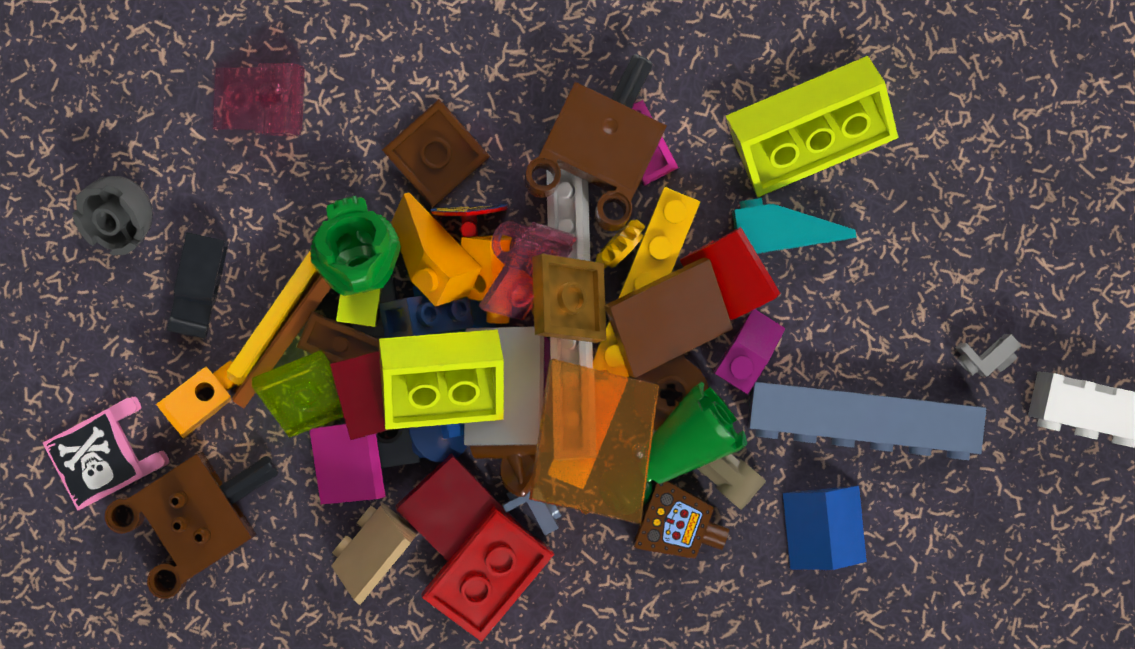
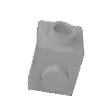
(997, 356)

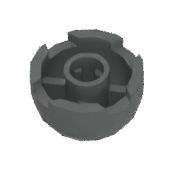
(113, 214)

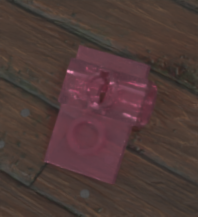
(260, 99)
(513, 287)

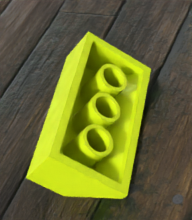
(813, 126)

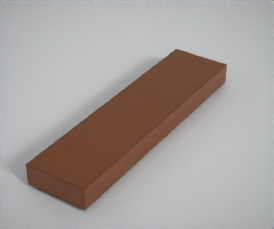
(291, 327)

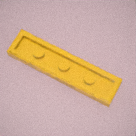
(272, 321)

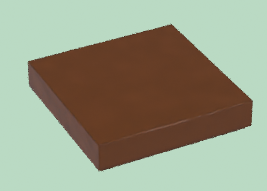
(436, 153)

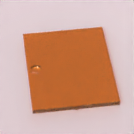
(594, 441)

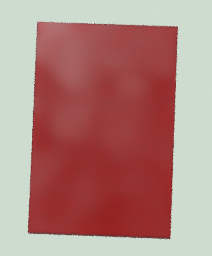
(487, 574)

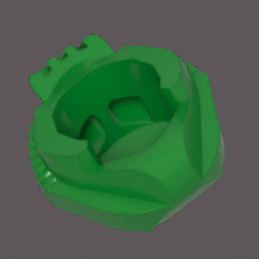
(354, 247)

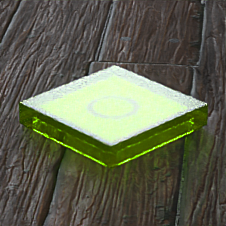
(300, 393)

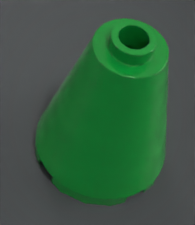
(693, 436)

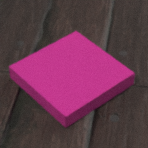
(346, 467)

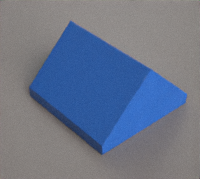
(824, 528)

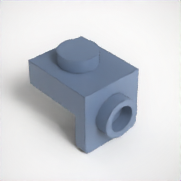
(544, 513)

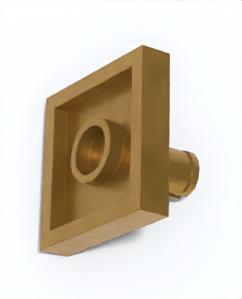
(568, 298)

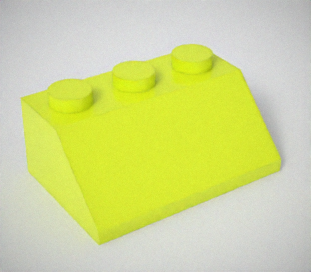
(442, 379)

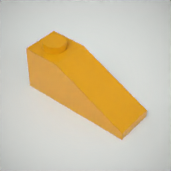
(432, 255)

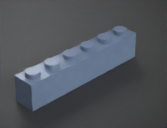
(867, 418)

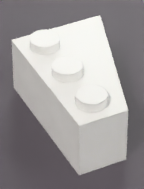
(1085, 406)

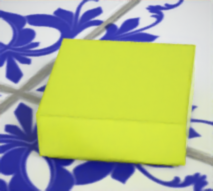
(359, 308)

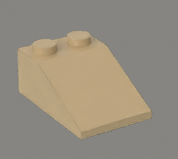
(372, 551)

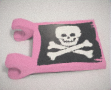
(97, 456)

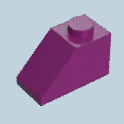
(749, 351)

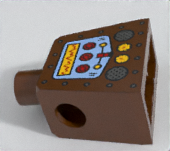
(678, 523)

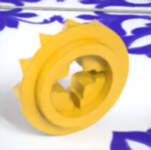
(621, 244)

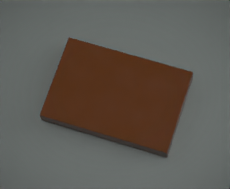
(668, 317)

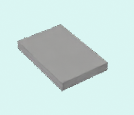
(522, 391)

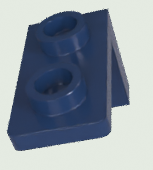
(420, 317)

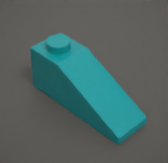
(780, 228)

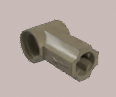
(734, 479)

